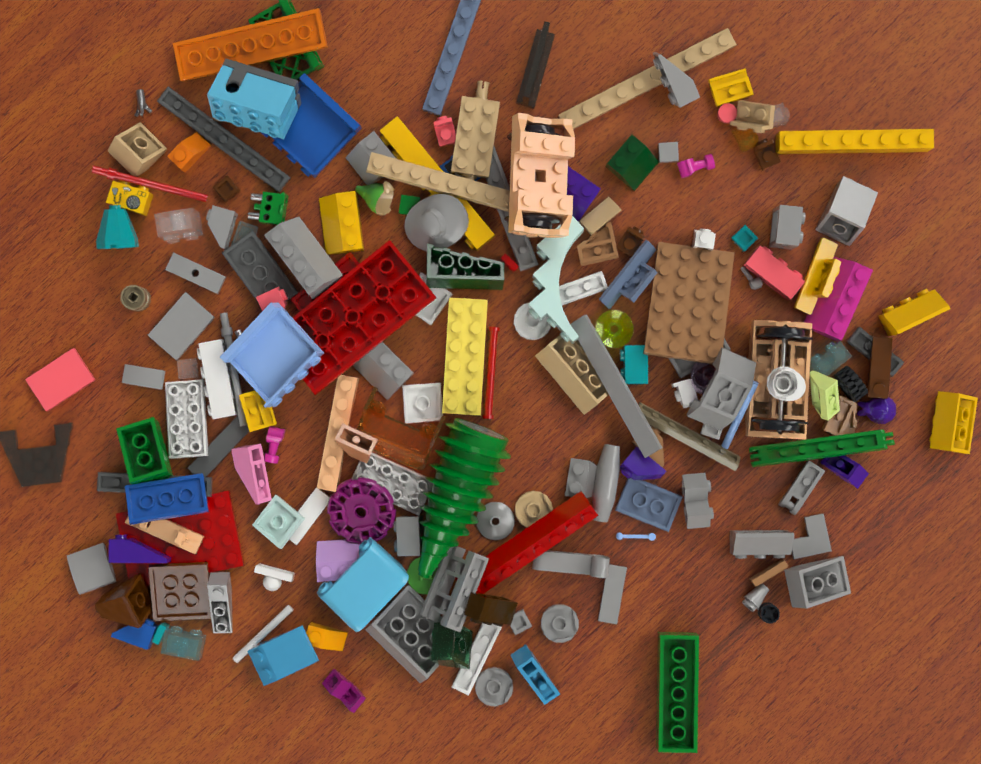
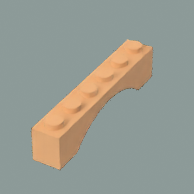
(341, 413)

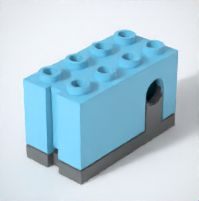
(254, 98)

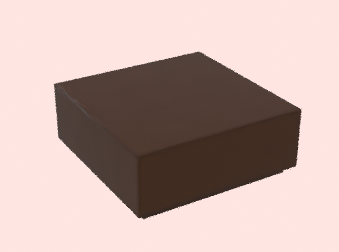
(226, 189)

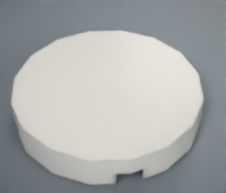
(528, 326)

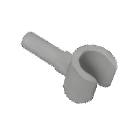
(754, 283)

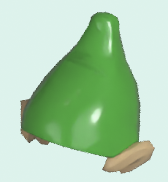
(377, 196)

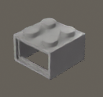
(786, 227)

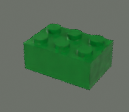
(144, 451)

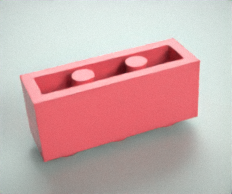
(774, 272)

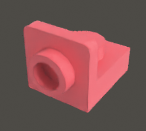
(445, 131)

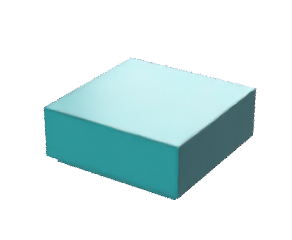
(744, 238)
(159, 635)

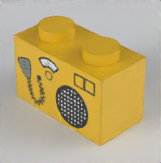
(130, 198)

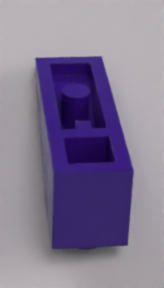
(133, 551)

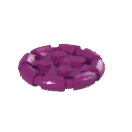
(366, 501)

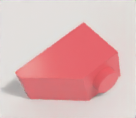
(274, 295)

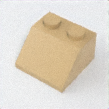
(136, 149)

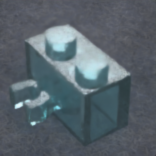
(183, 643)

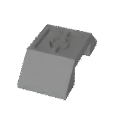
(725, 390)

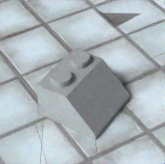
(361, 153)

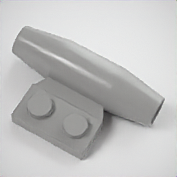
(596, 480)

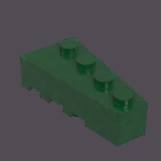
(462, 271)

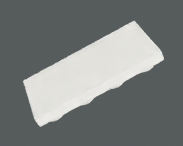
(186, 419)
(401, 482)

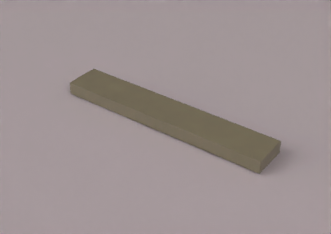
(690, 437)

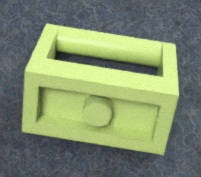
(827, 388)

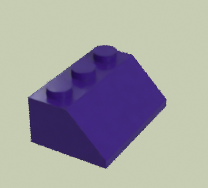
(582, 192)

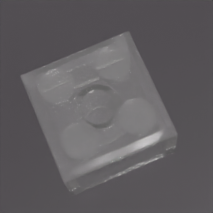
(178, 225)

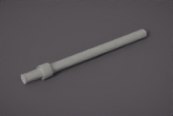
(227, 333)

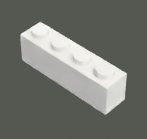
(218, 379)

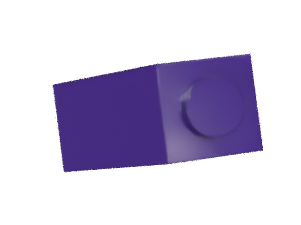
(641, 468)
(846, 469)

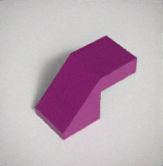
(344, 690)

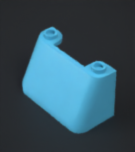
(364, 585)

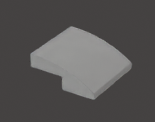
(91, 568)

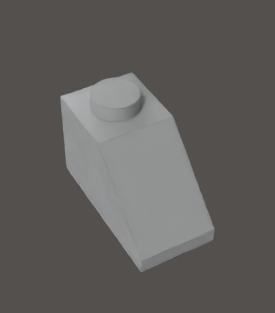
(221, 224)

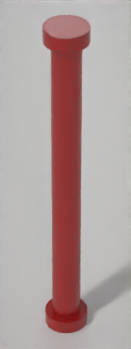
(491, 372)

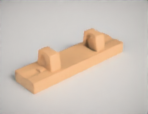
(172, 533)

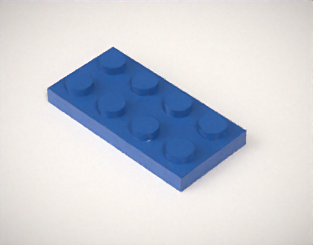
(166, 499)

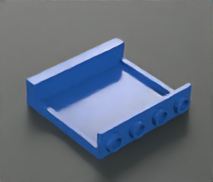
(317, 129)

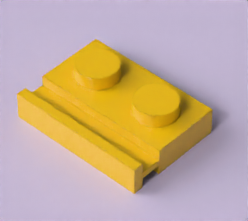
(730, 87)
(255, 413)

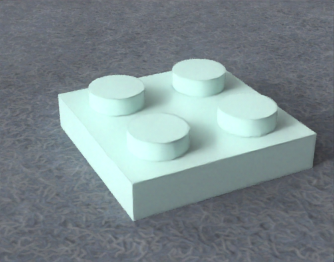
(278, 521)

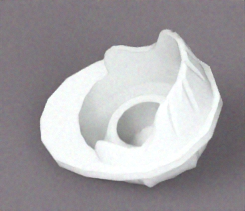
(785, 384)

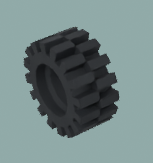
(851, 384)

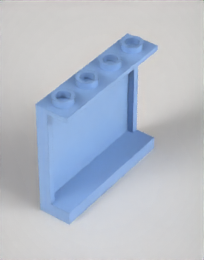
(273, 354)

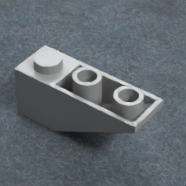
(680, 86)
(220, 601)

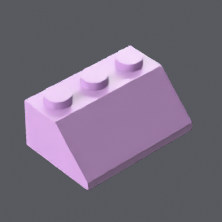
(334, 558)

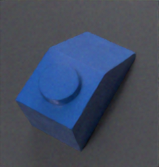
(139, 637)

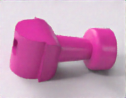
(689, 166)
(274, 437)

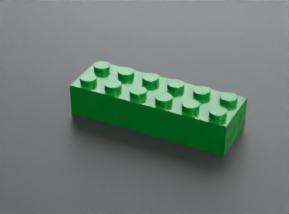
(677, 692)

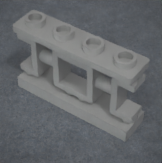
(469, 576)

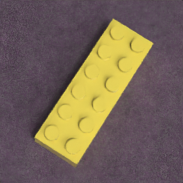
(464, 356)

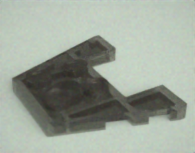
(38, 464)

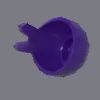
(878, 410)

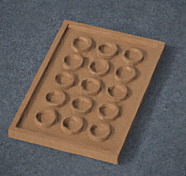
(689, 303)

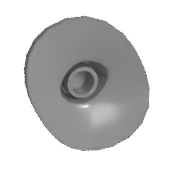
(436, 221)

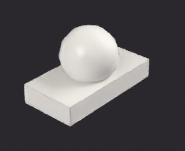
(273, 576)

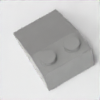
(817, 582)

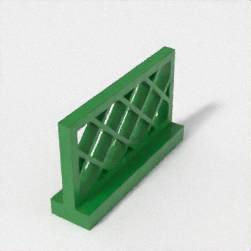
(311, 57)

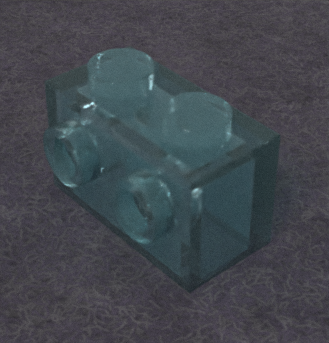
(830, 359)

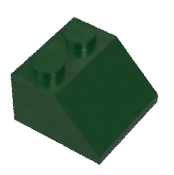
(632, 162)

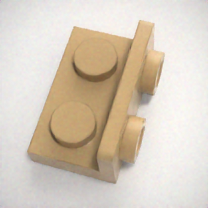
(754, 116)

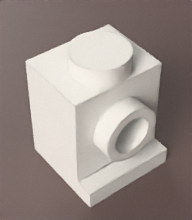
(703, 239)
(685, 392)

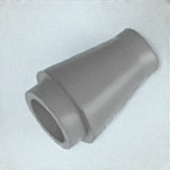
(755, 597)

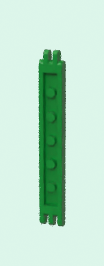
(821, 448)

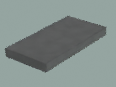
(257, 266)

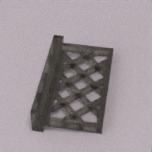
(536, 67)

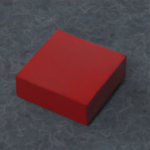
(509, 263)

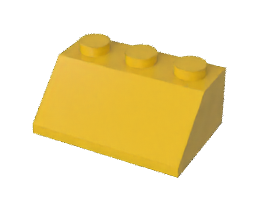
(341, 223)
(912, 312)
(953, 422)

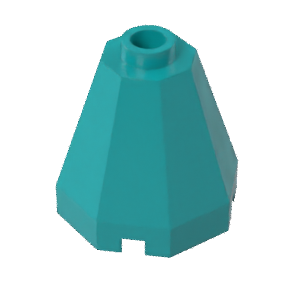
(116, 230)

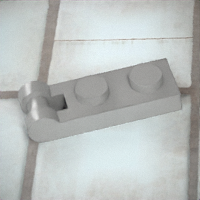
(802, 487)

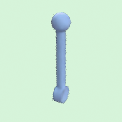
(651, 536)

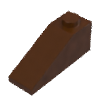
(879, 367)

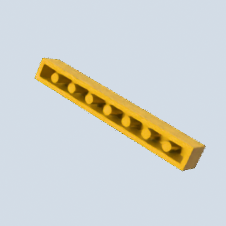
(854, 141)
(410, 150)

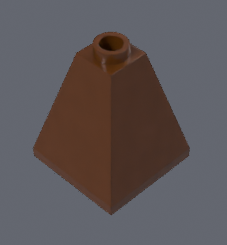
(126, 603)

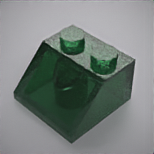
(451, 647)

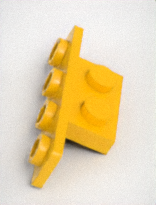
(819, 276)

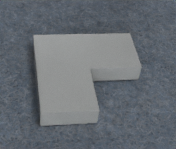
(816, 541)

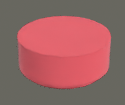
(727, 113)

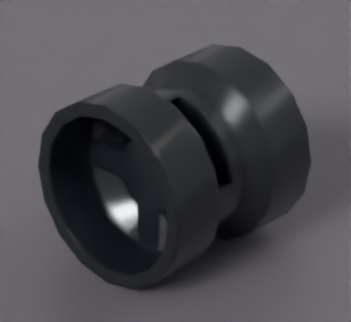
(771, 614)

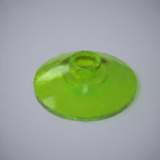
(624, 325)

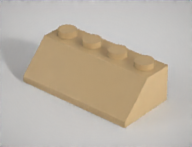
(573, 373)

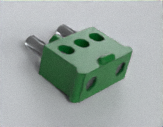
(278, 208)

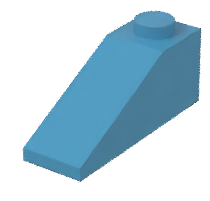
(534, 674)

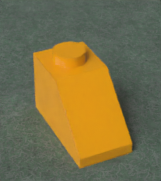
(326, 637)

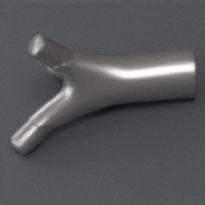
(141, 104)

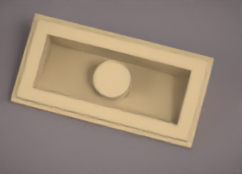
(600, 215)

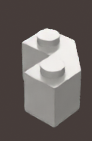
(695, 492)

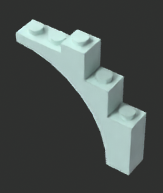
(547, 278)

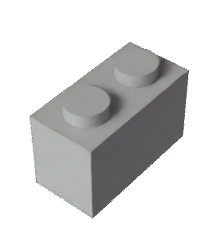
(408, 535)

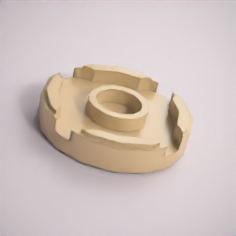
(532, 507)

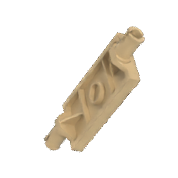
(475, 135)

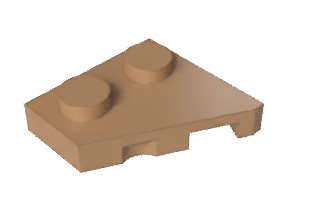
(598, 247)
(844, 421)

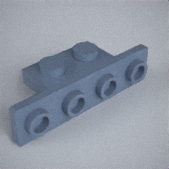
(632, 278)

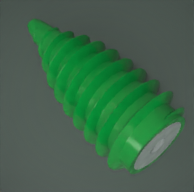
(459, 485)

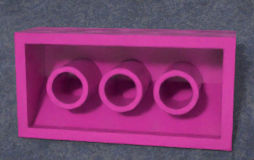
(833, 314)

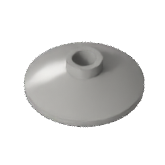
(505, 517)

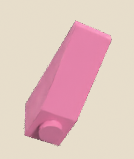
(251, 468)

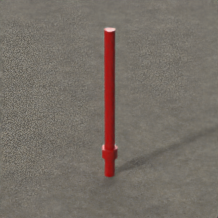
(112, 174)

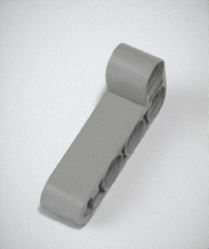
(574, 563)

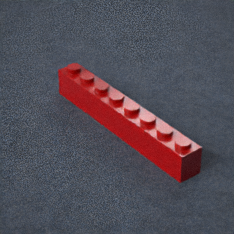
(536, 540)

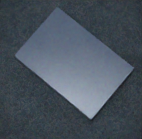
(648, 503)

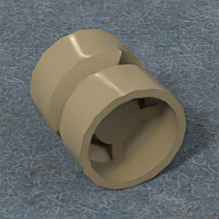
(135, 298)

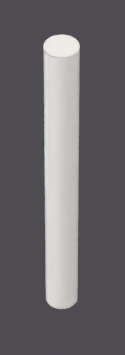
(263, 633)

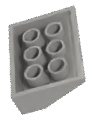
(406, 633)

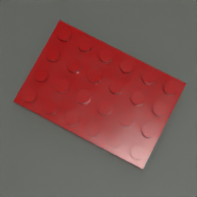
(220, 541)

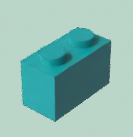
(634, 364)

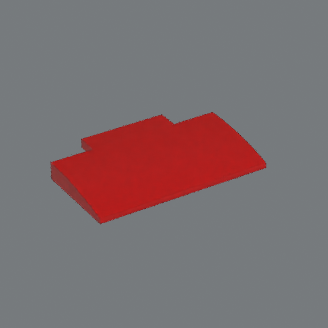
(359, 310)

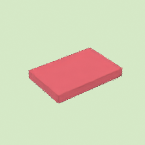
(60, 379)

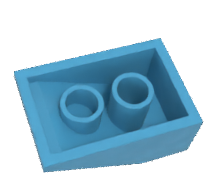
(283, 655)

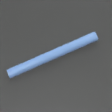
(735, 424)

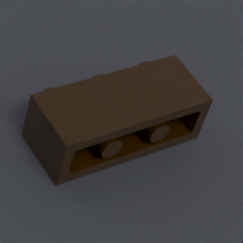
(490, 609)

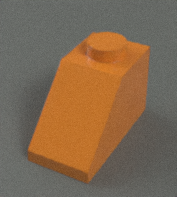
(189, 151)

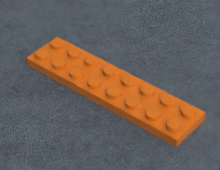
(251, 44)

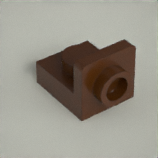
(766, 153)
(630, 241)

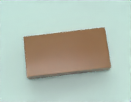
(768, 572)

